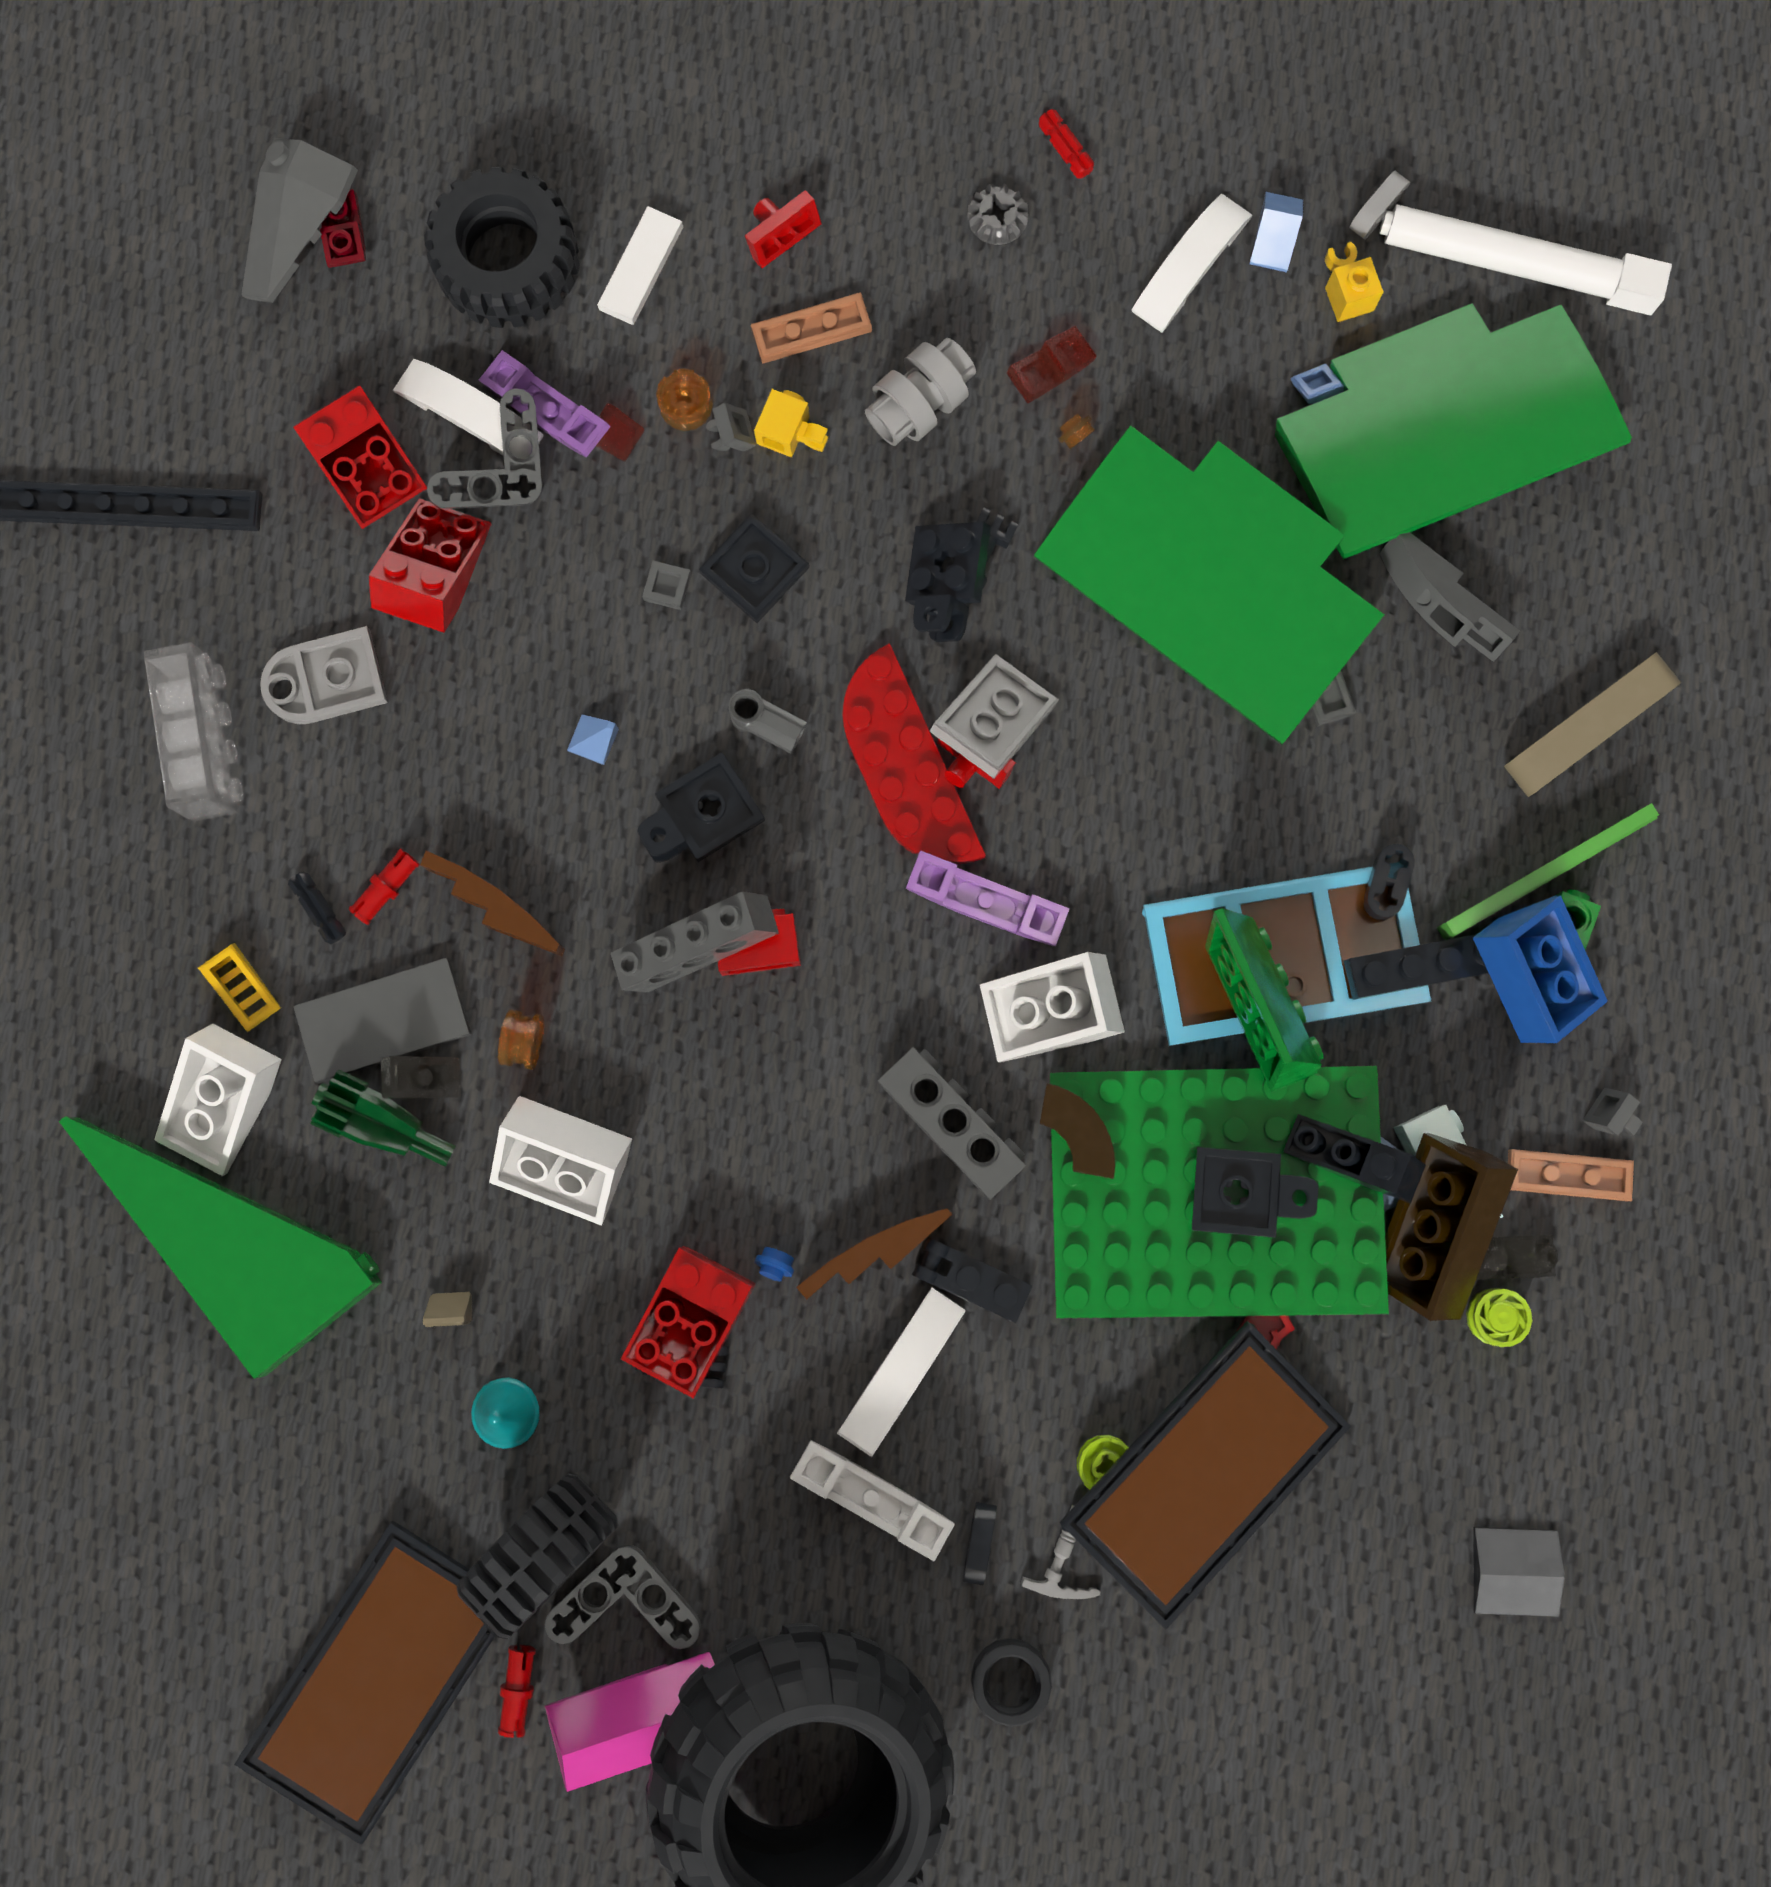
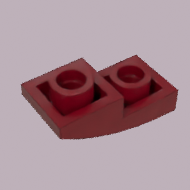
(343, 234)

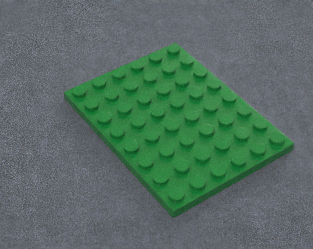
(1130, 1239)

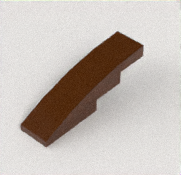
(501, 911)
(889, 1245)

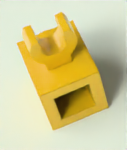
(1352, 285)
(785, 424)

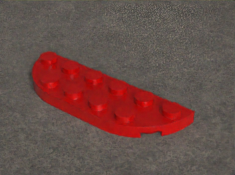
(904, 763)

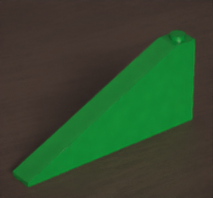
(246, 1266)

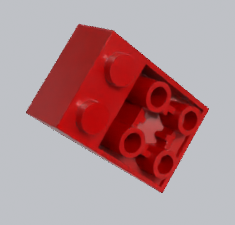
(360, 457)
(428, 565)
(688, 1321)

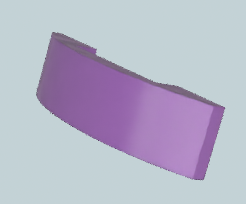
(555, 413)
(986, 900)

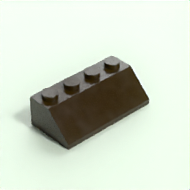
(1447, 1228)

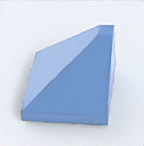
(1317, 384)
(593, 738)

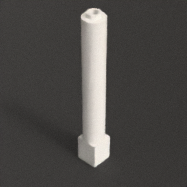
(1627, 282)

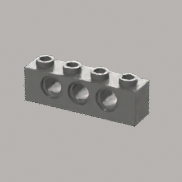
(694, 942)
(986, 1176)

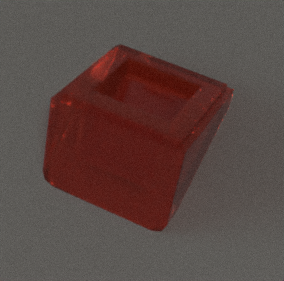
(622, 434)

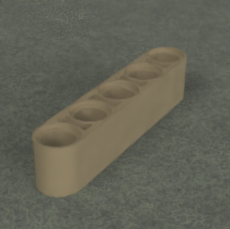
(1592, 724)

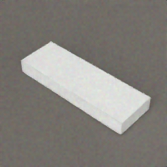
(640, 265)

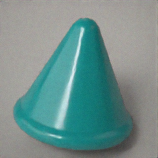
(505, 1413)

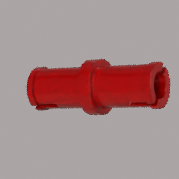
(384, 886)
(516, 1691)

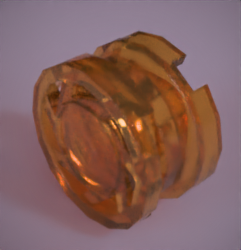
(684, 400)
(520, 1039)

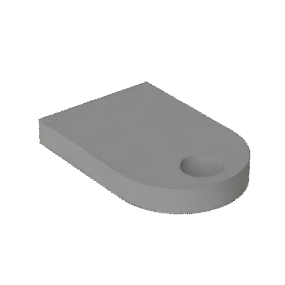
(326, 677)

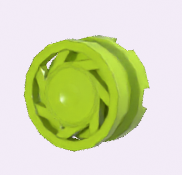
(1499, 1317)
(1097, 1457)

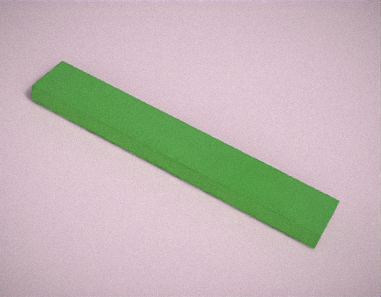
(1548, 872)

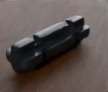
(316, 907)

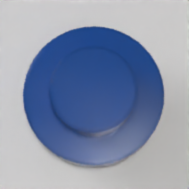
(775, 1264)

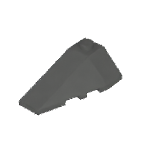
(292, 200)

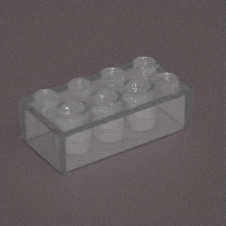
(193, 732)

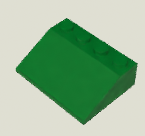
(1261, 999)

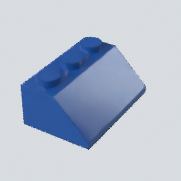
(1541, 971)

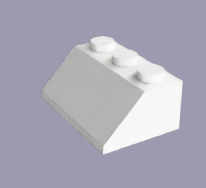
(559, 1159)

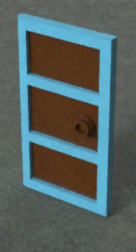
(1311, 931)

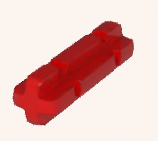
(1066, 143)

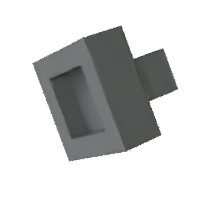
(733, 428)
(1614, 1112)

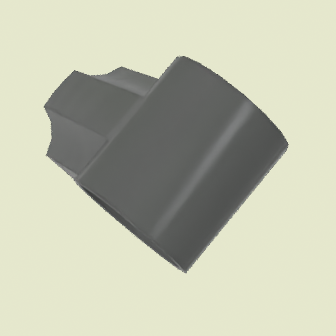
(769, 722)

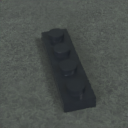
(1414, 967)

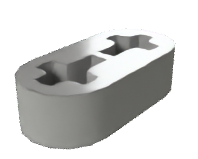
(1383, 199)

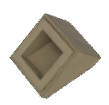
(448, 1309)

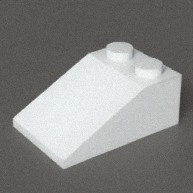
(1052, 1007)
(215, 1097)

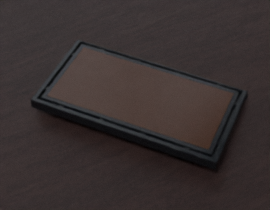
(1205, 1475)
(371, 1686)

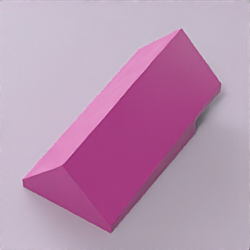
(616, 1723)

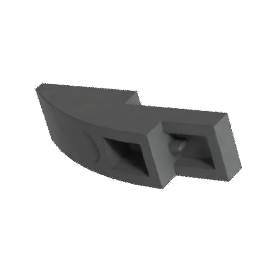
(1445, 605)

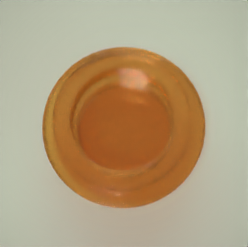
(1075, 430)

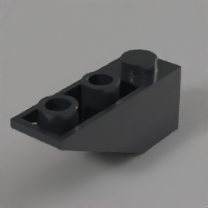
(1355, 1158)

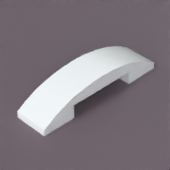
(1190, 261)
(461, 405)
(872, 1499)

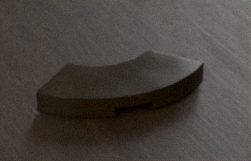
(1081, 1130)

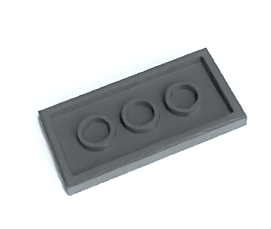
(382, 1019)

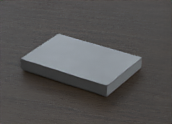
(994, 716)

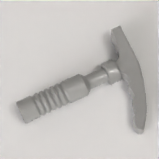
(1050, 1585)

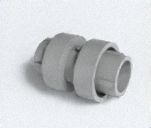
(932, 382)

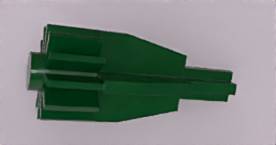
(363, 1116)

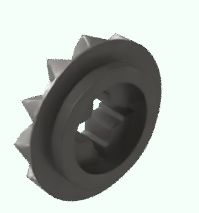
(989, 227)

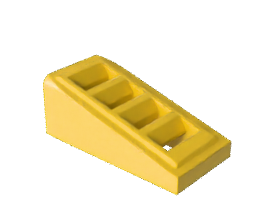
(233, 953)

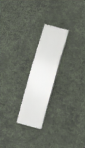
(901, 1372)

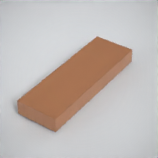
(811, 327)
(1572, 1175)

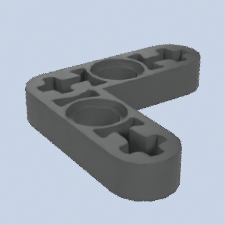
(513, 466)
(633, 1588)

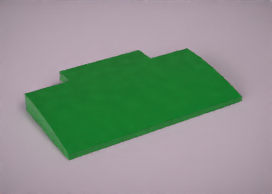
(1448, 422)
(1214, 576)

